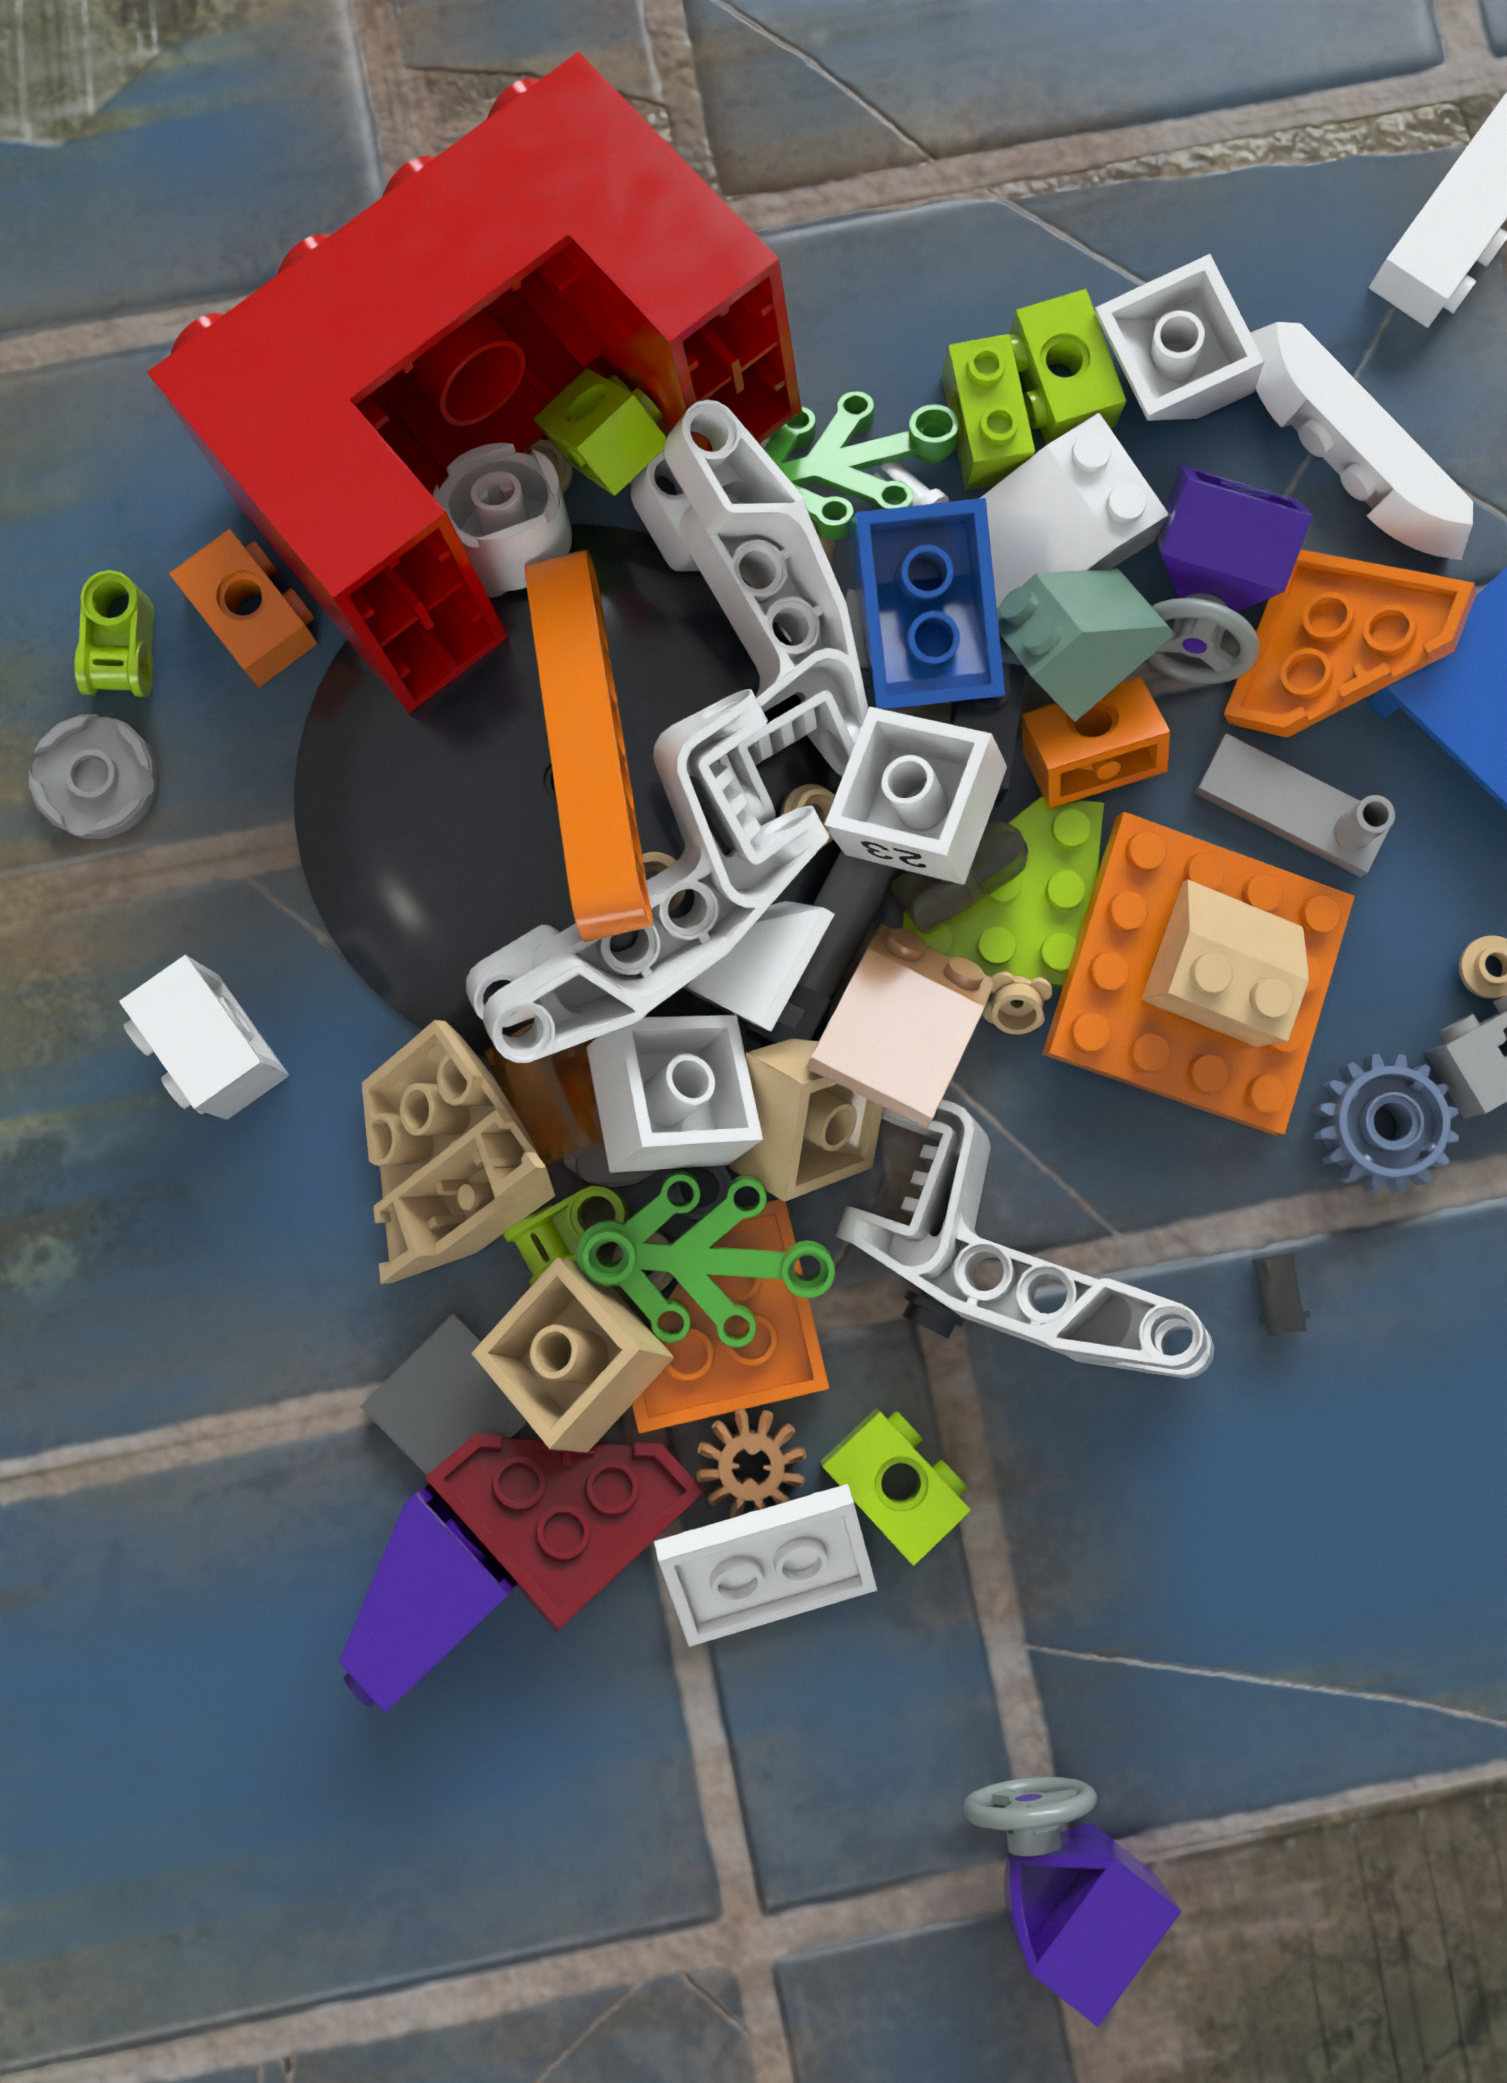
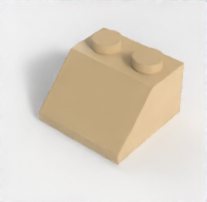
(1230, 967)
(807, 1123)

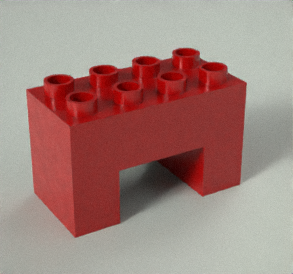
(447, 327)

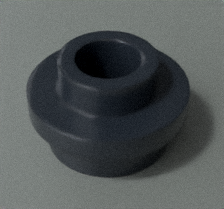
(931, 1313)

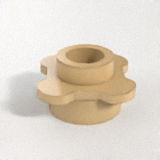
(1017, 1016)

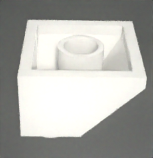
(764, 964)

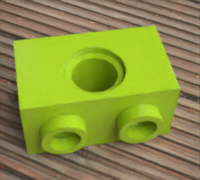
(1068, 335)
(989, 402)
(603, 429)
(908, 1522)

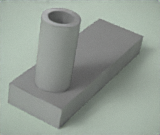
(1296, 805)

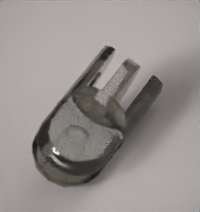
(935, 901)

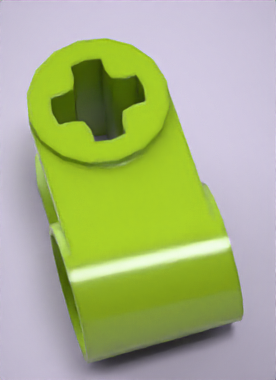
(117, 649)
(560, 1229)

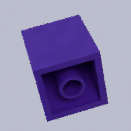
(420, 1603)

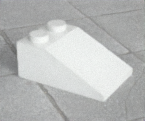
(1070, 509)

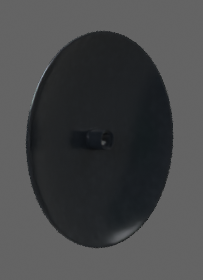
(443, 823)

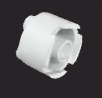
(505, 512)

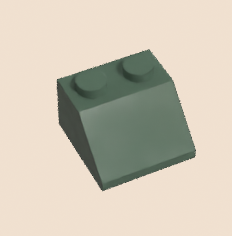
(1080, 633)

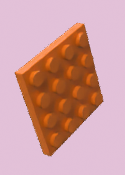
(1119, 1036)

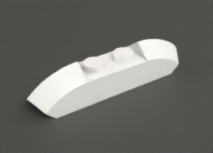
(1361, 442)

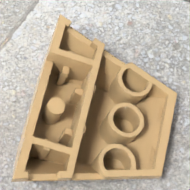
(447, 1154)

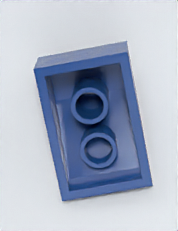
(928, 603)

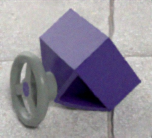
(1223, 553)
(1072, 1896)

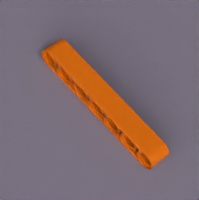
(587, 749)

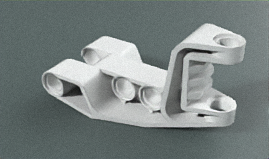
(749, 521)
(587, 989)
(1100, 1319)

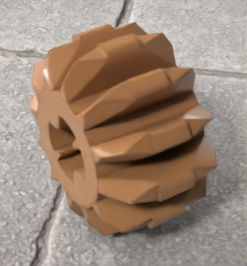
(753, 1441)

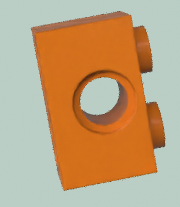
(220, 580)
(1104, 749)

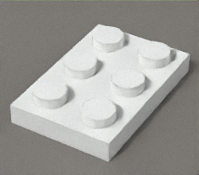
(766, 1565)

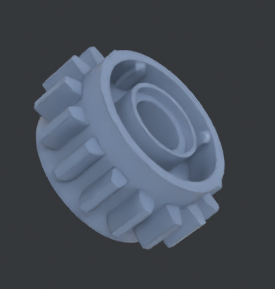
(1420, 1119)

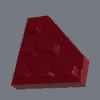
(562, 1517)

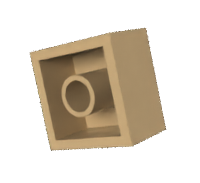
(571, 1357)

